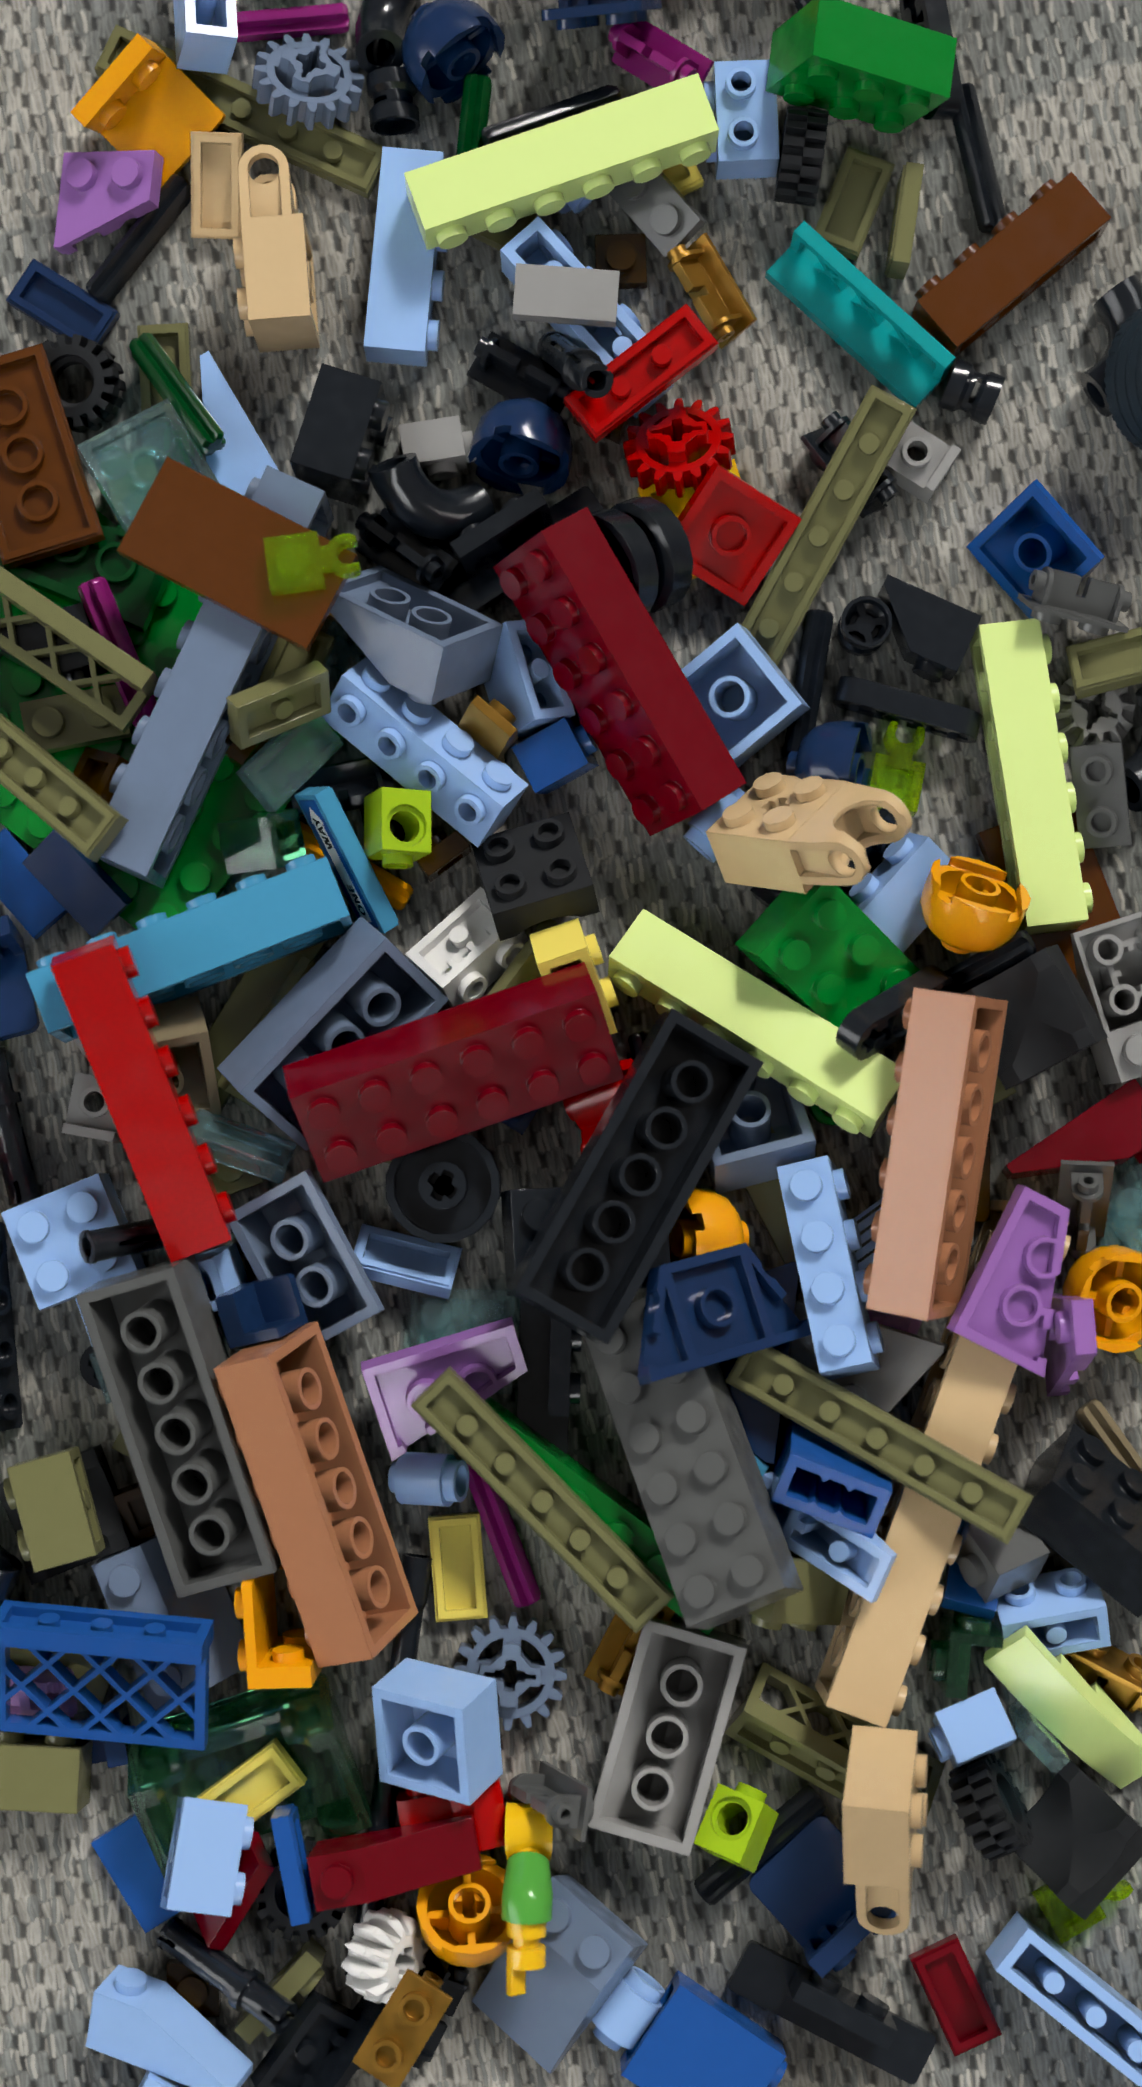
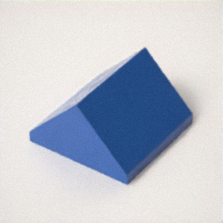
(1030, 536)

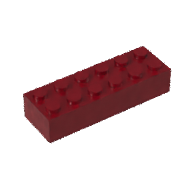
(618, 672)
(452, 1072)

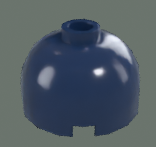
(447, 44)
(522, 445)
(833, 752)

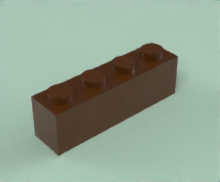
(1011, 264)

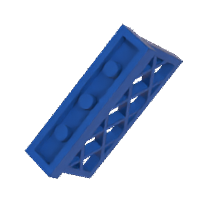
(115, 1636)

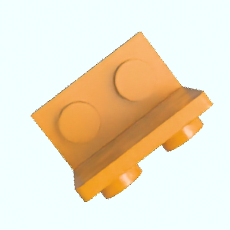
(148, 105)
(265, 1656)

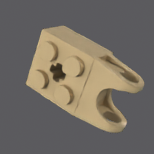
(274, 259)
(803, 832)
(882, 1823)

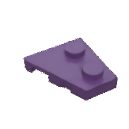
(104, 192)

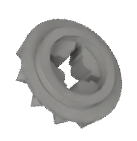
(1073, 722)

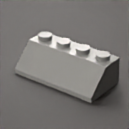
(668, 1735)

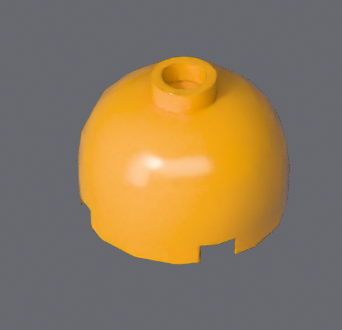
(972, 905)
(706, 1225)
(1114, 1282)
(463, 1916)

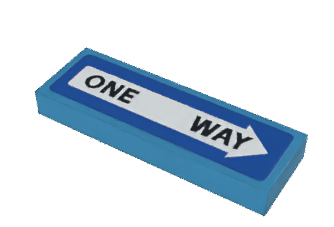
(346, 857)

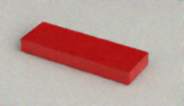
(644, 372)

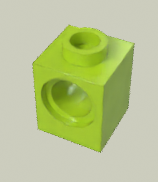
(408, 808)
(747, 1846)

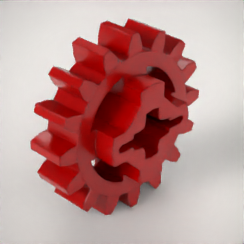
(678, 446)

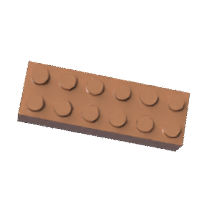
(935, 1154)
(317, 1495)

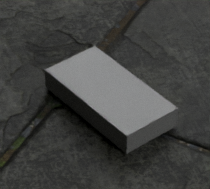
(565, 295)

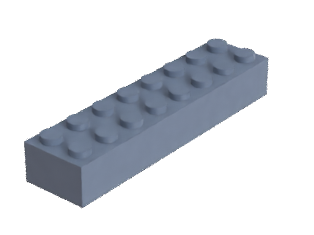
(188, 727)

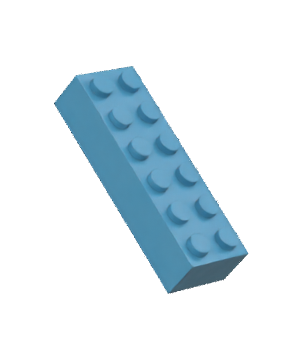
(216, 937)

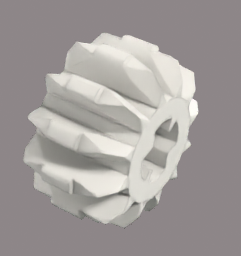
(382, 1953)

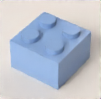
(743, 693)
(48, 1239)
(437, 1730)

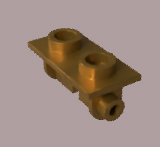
(711, 289)
(615, 1654)
(1119, 1669)
(403, 2027)

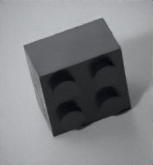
(341, 434)

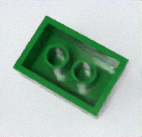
(860, 64)
(824, 952)

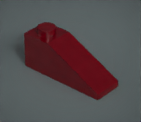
(1101, 1134)
(391, 1861)

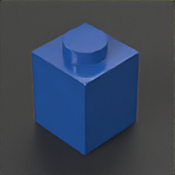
(556, 755)

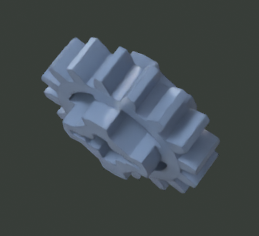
(307, 81)
(536, 1671)

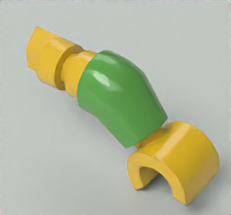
(526, 1892)

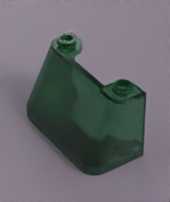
(238, 1726)

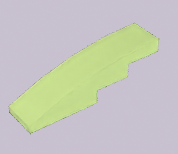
(1068, 1706)

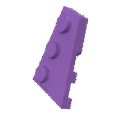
(1070, 1343)

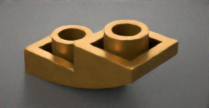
(490, 726)

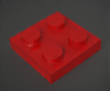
(734, 532)

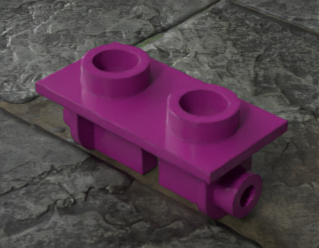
(655, 54)

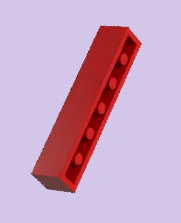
(142, 1097)

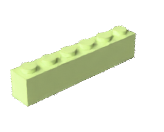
(562, 163)
(1029, 773)
(757, 1018)

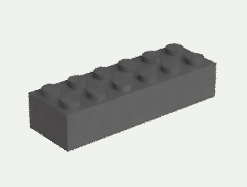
(158, 1362)
(696, 1483)

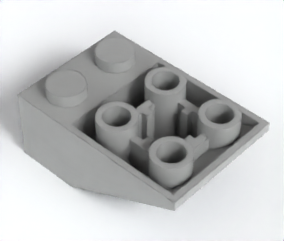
(1111, 978)

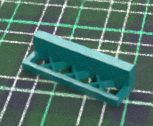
(860, 317)

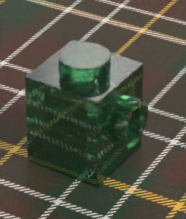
(261, 841)

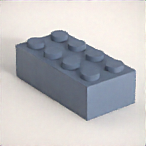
(347, 995)

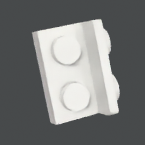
(465, 952)

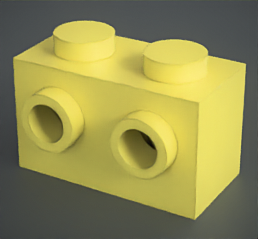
(567, 946)

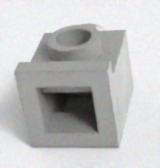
(438, 445)
(922, 476)
(83, 1121)

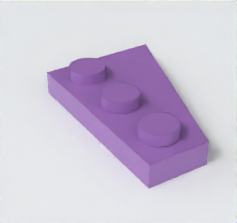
(1014, 1281)
(483, 1356)

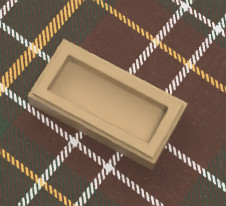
(215, 184)

